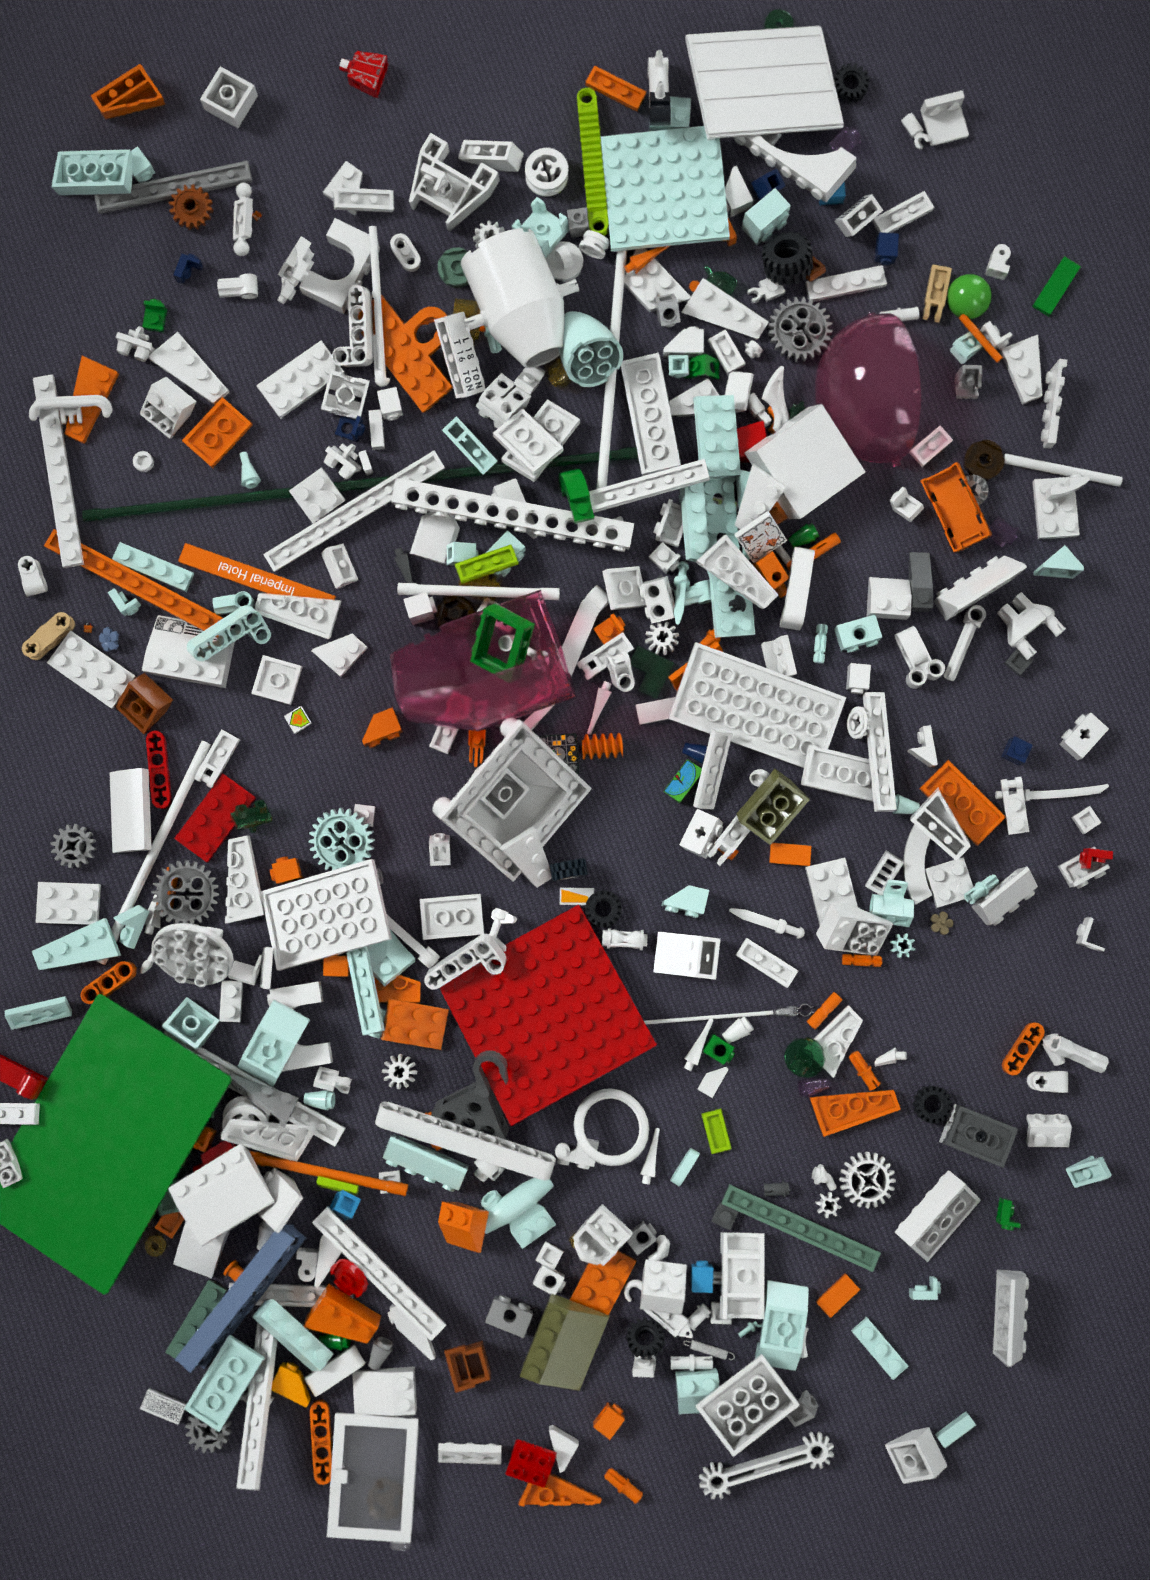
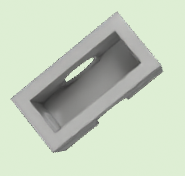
(517, 1325)

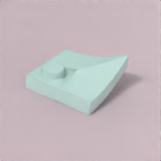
(389, 959)

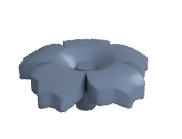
(109, 639)

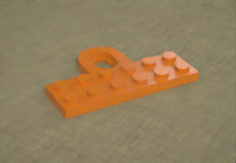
(409, 358)

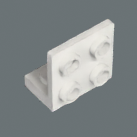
(944, 118)

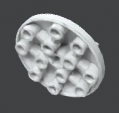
(192, 953)

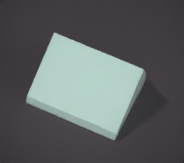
(1061, 565)
(191, 1024)

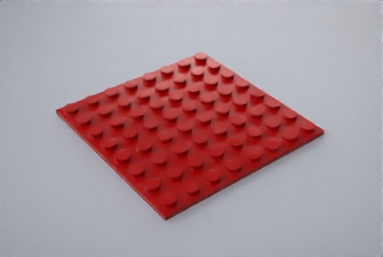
(550, 1014)

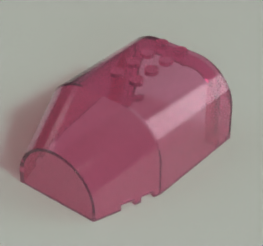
(445, 689)

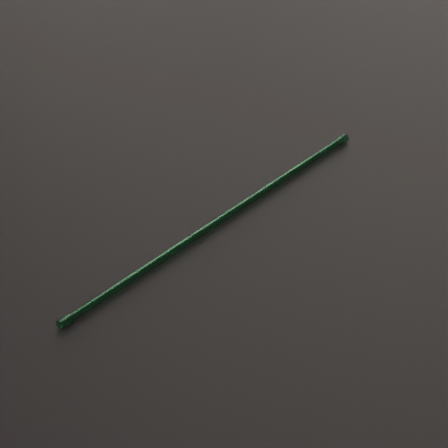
(100, 514)

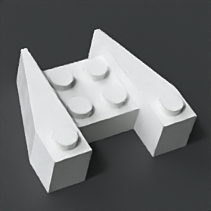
(462, 193)

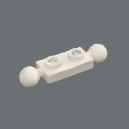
(242, 219)

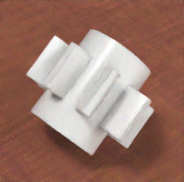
(834, 1205)

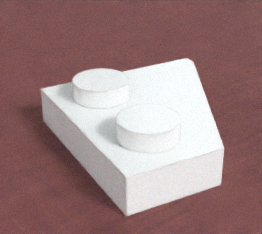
(341, 653)

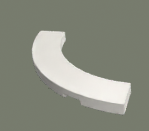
(915, 865)

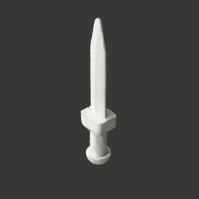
(779, 926)

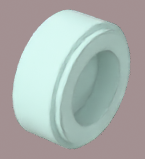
(491, 1199)

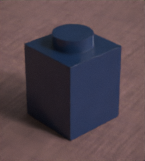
(767, 183)
(886, 248)
(1016, 750)

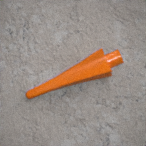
(639, 261)

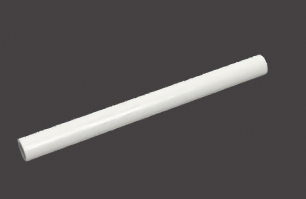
(1062, 469)

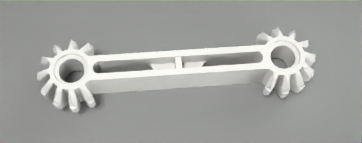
(766, 1465)

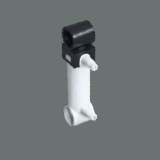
(659, 90)

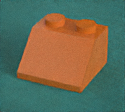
(463, 1225)

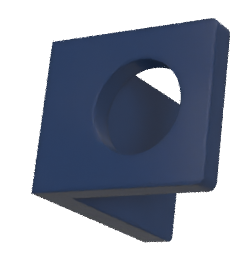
(357, 431)

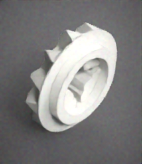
(856, 729)

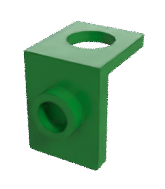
(700, 366)

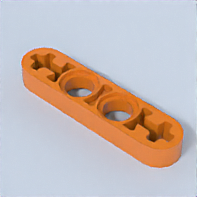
(318, 1442)

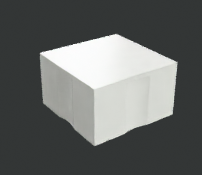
(807, 459)

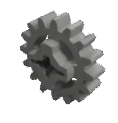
(66, 851)
(204, 1435)

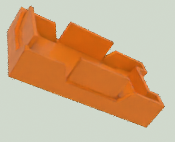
(956, 507)

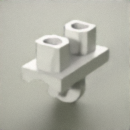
(127, 342)
(336, 455)

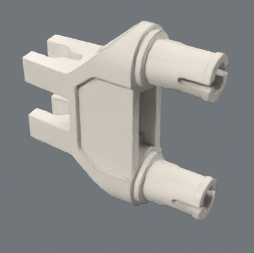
(1030, 618)

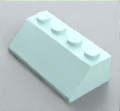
(425, 1161)

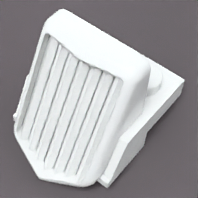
(600, 1237)

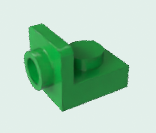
(154, 315)
(1004, 1212)

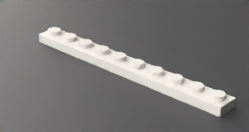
(59, 476)
(350, 513)
(302, 1115)

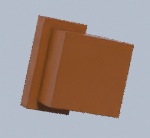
(468, 1365)

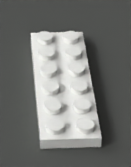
(650, 414)

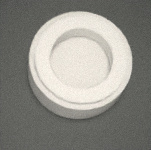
(143, 461)

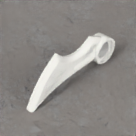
(775, 398)

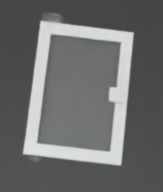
(373, 1478)

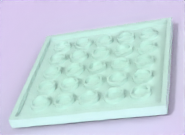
(664, 188)

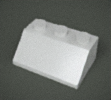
(1006, 896)

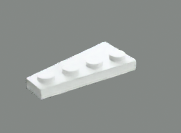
(723, 310)
(183, 363)
(243, 883)

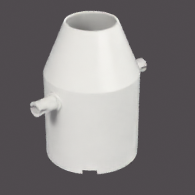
(517, 296)

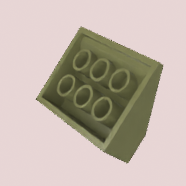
(563, 1344)

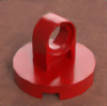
(349, 1277)

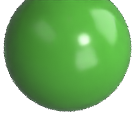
(969, 296)

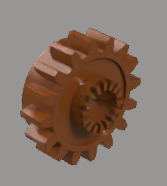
(198, 214)

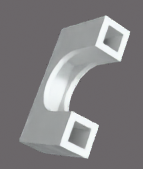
(335, 292)
(293, 997)

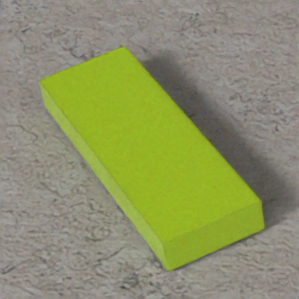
(486, 564)

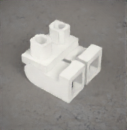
(501, 402)

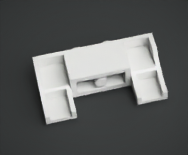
(295, 269)

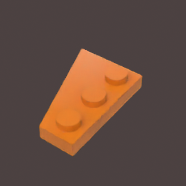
(400, 989)

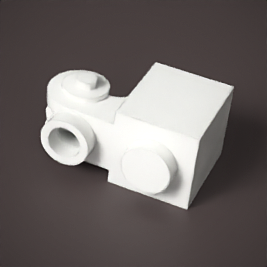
(565, 1155)

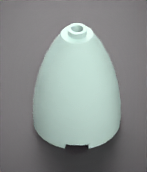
(589, 350)

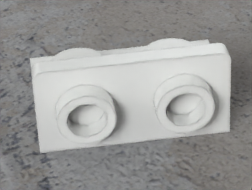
(779, 656)

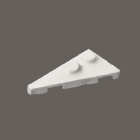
(684, 405)

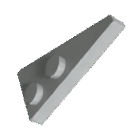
(269, 1099)

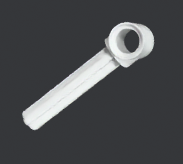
(964, 641)

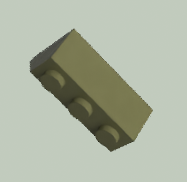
(772, 807)

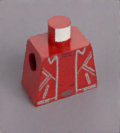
(366, 71)

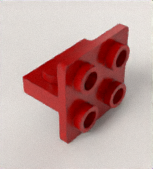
(530, 1463)

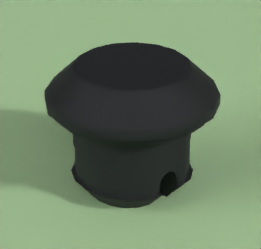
(738, 604)

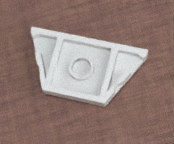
(653, 282)

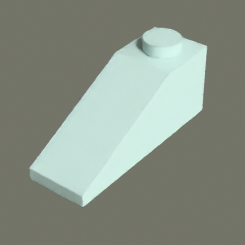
(469, 445)

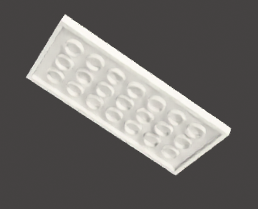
(755, 704)

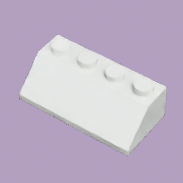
(937, 1215)

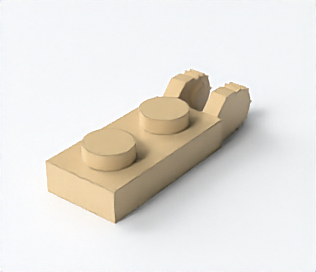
(936, 290)

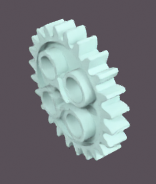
(354, 826)

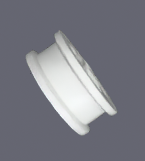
(538, 179)
(244, 1110)

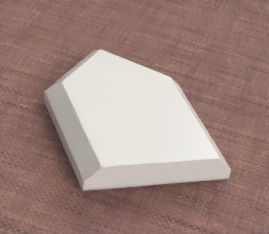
(434, 536)

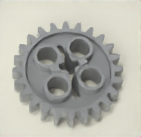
(814, 319)
(186, 875)

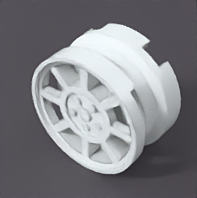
(594, 244)

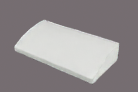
(130, 810)

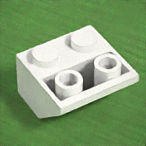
(167, 406)

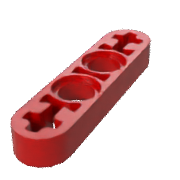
(155, 770)

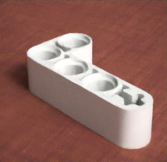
(355, 328)
(797, 589)
(462, 964)

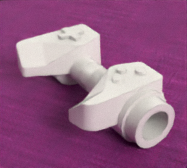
(499, 917)

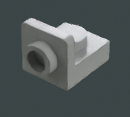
(805, 1411)

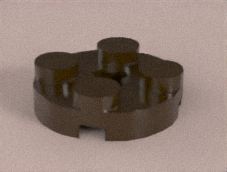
(995, 458)

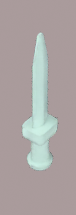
(681, 582)

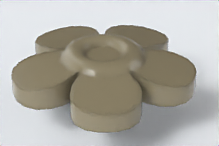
(940, 923)

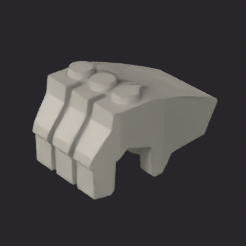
(968, 381)

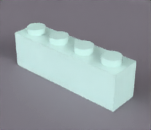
(292, 1335)

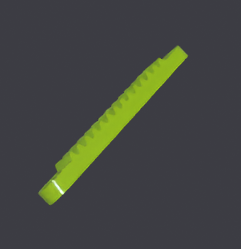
(592, 161)

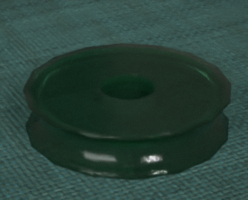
(778, 16)

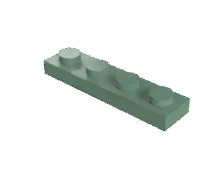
(204, 1305)

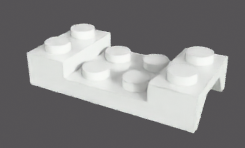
(742, 1275)

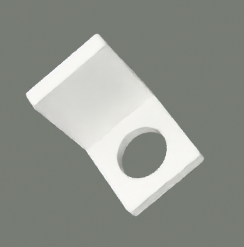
(1083, 932)
(245, 972)

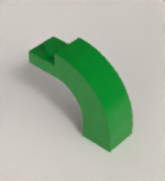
(575, 488)

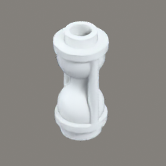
(617, 938)

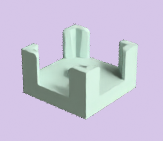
(546, 227)

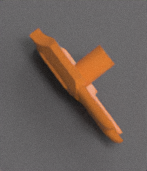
(476, 740)

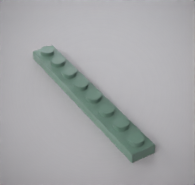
(801, 1227)

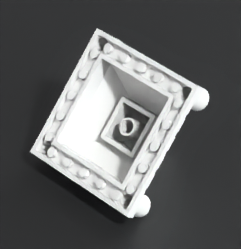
(510, 792)

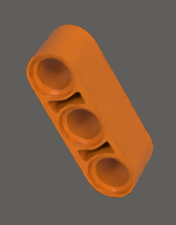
(117, 977)

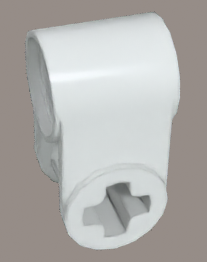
(33, 579)
(620, 667)
(1051, 1081)

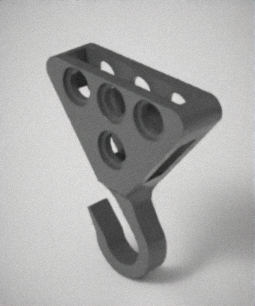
(463, 1101)

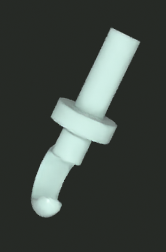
(751, 1327)

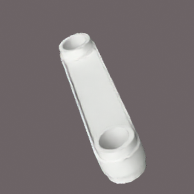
(427, 955)

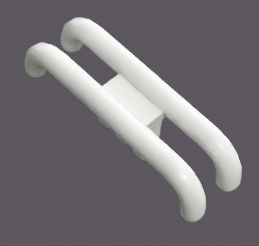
(70, 406)

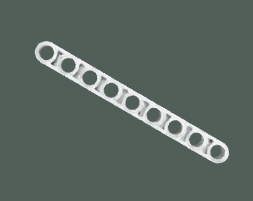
(465, 1140)

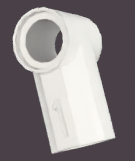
(244, 286)

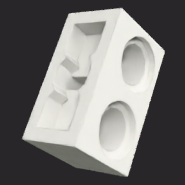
(664, 599)

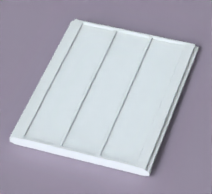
(764, 82)

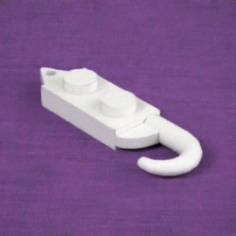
(674, 1323)

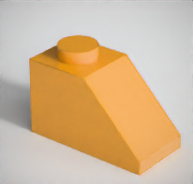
(291, 1384)

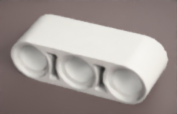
(335, 1370)

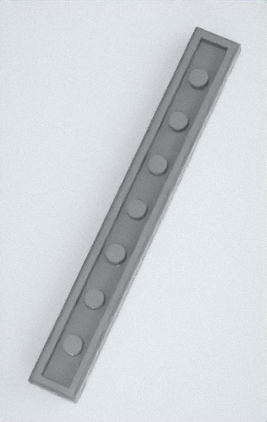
(163, 188)

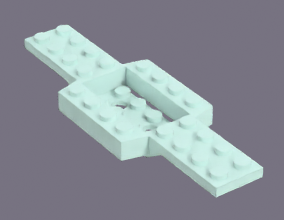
(704, 518)

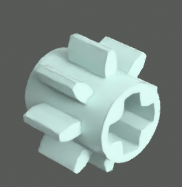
(907, 942)

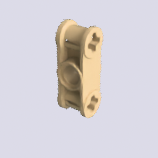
(48, 636)

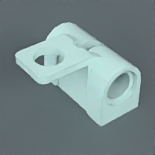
(893, 905)

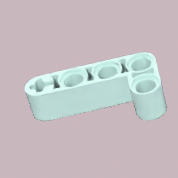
(226, 636)

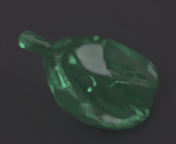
(722, 280)

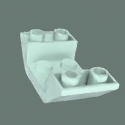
(273, 1043)
(783, 1324)

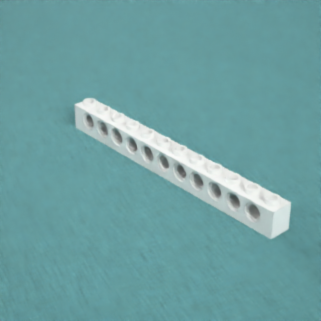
(404, 487)

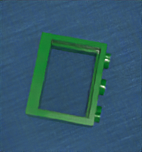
(484, 634)

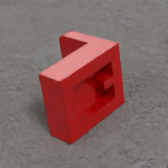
(1098, 856)

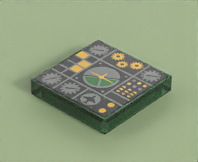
(564, 747)

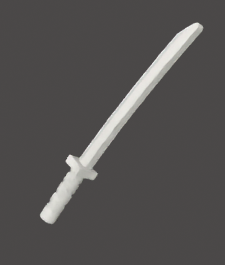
(1058, 793)

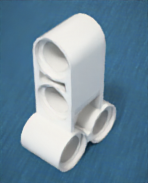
(917, 657)

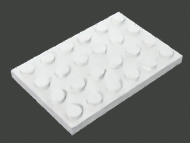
(326, 915)

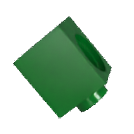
(712, 1043)

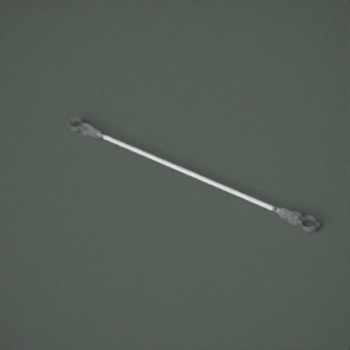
(790, 1011)

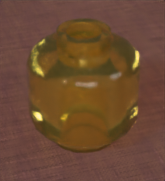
(558, 374)

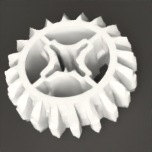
(853, 1168)

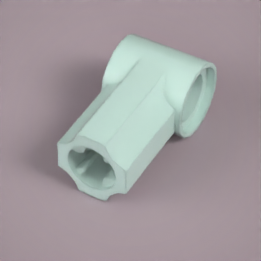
(698, 593)
(230, 603)

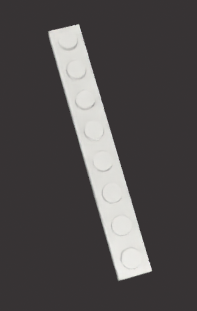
(379, 1273)
(257, 1413)

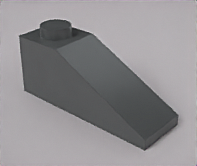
(920, 582)

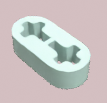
(684, 1167)

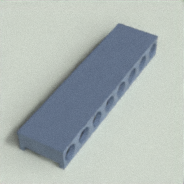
(240, 1297)

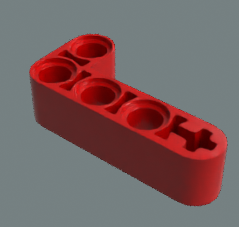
(25, 1080)

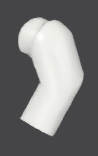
(662, 1249)

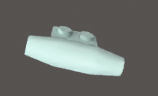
(522, 1212)

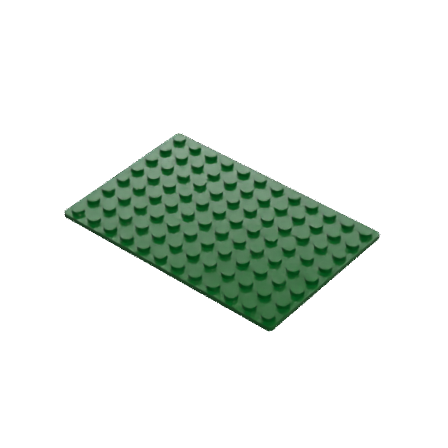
(107, 1142)

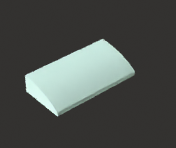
(93, 172)

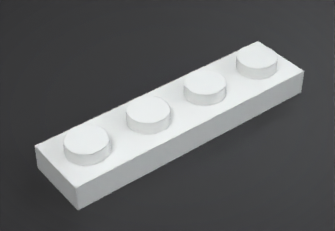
(846, 283)
(712, 769)

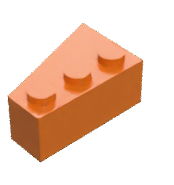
(128, 94)
(342, 1316)

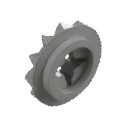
(981, 487)

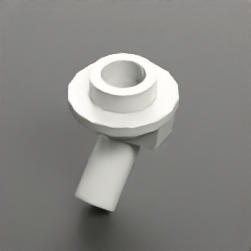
(820, 1175)

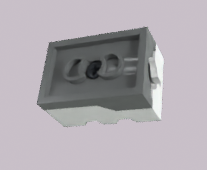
(978, 1135)

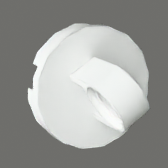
(565, 261)

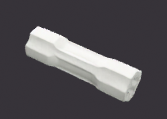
(1079, 1054)

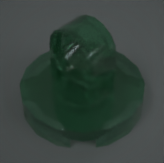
(804, 1057)

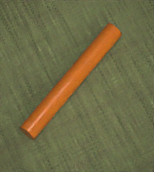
(980, 338)

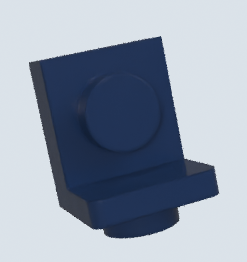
(184, 265)

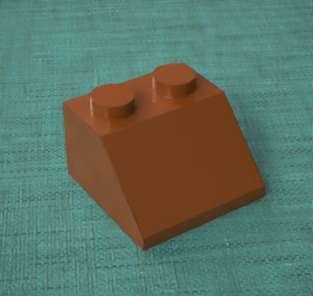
(143, 702)

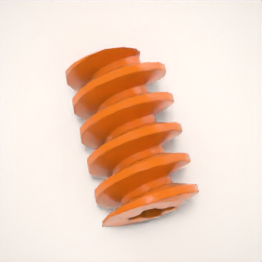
(602, 746)

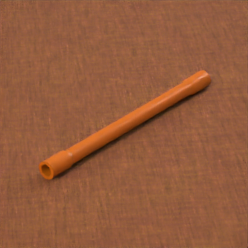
(388, 1186)

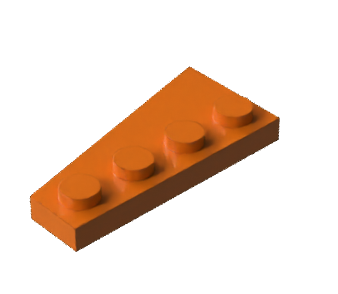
(91, 380)
(848, 1110)

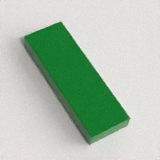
(1056, 286)

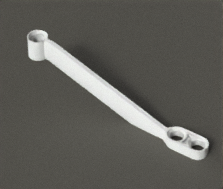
(576, 639)

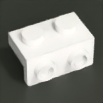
(671, 525)
(1078, 877)
(1048, 1130)

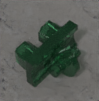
(252, 817)

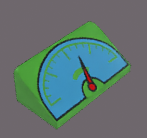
(683, 781)

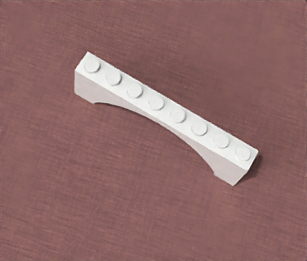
(816, 173)

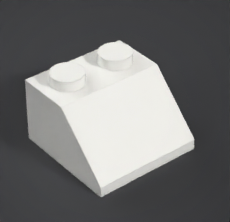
(889, 598)
(916, 1456)

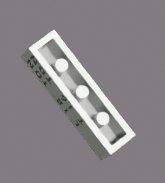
(460, 355)

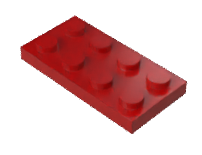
(212, 819)

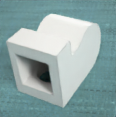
(997, 261)
(309, 1263)

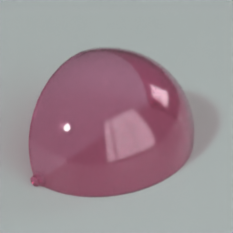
(872, 387)

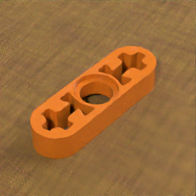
(1031, 1047)

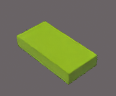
(716, 1131)
(337, 1185)

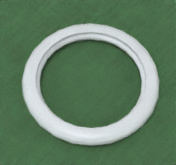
(581, 1138)

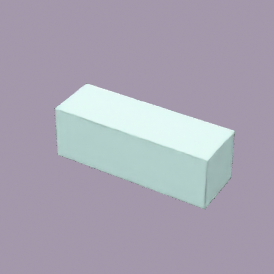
(955, 1429)

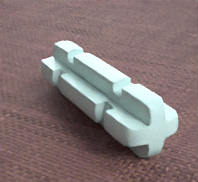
(820, 643)

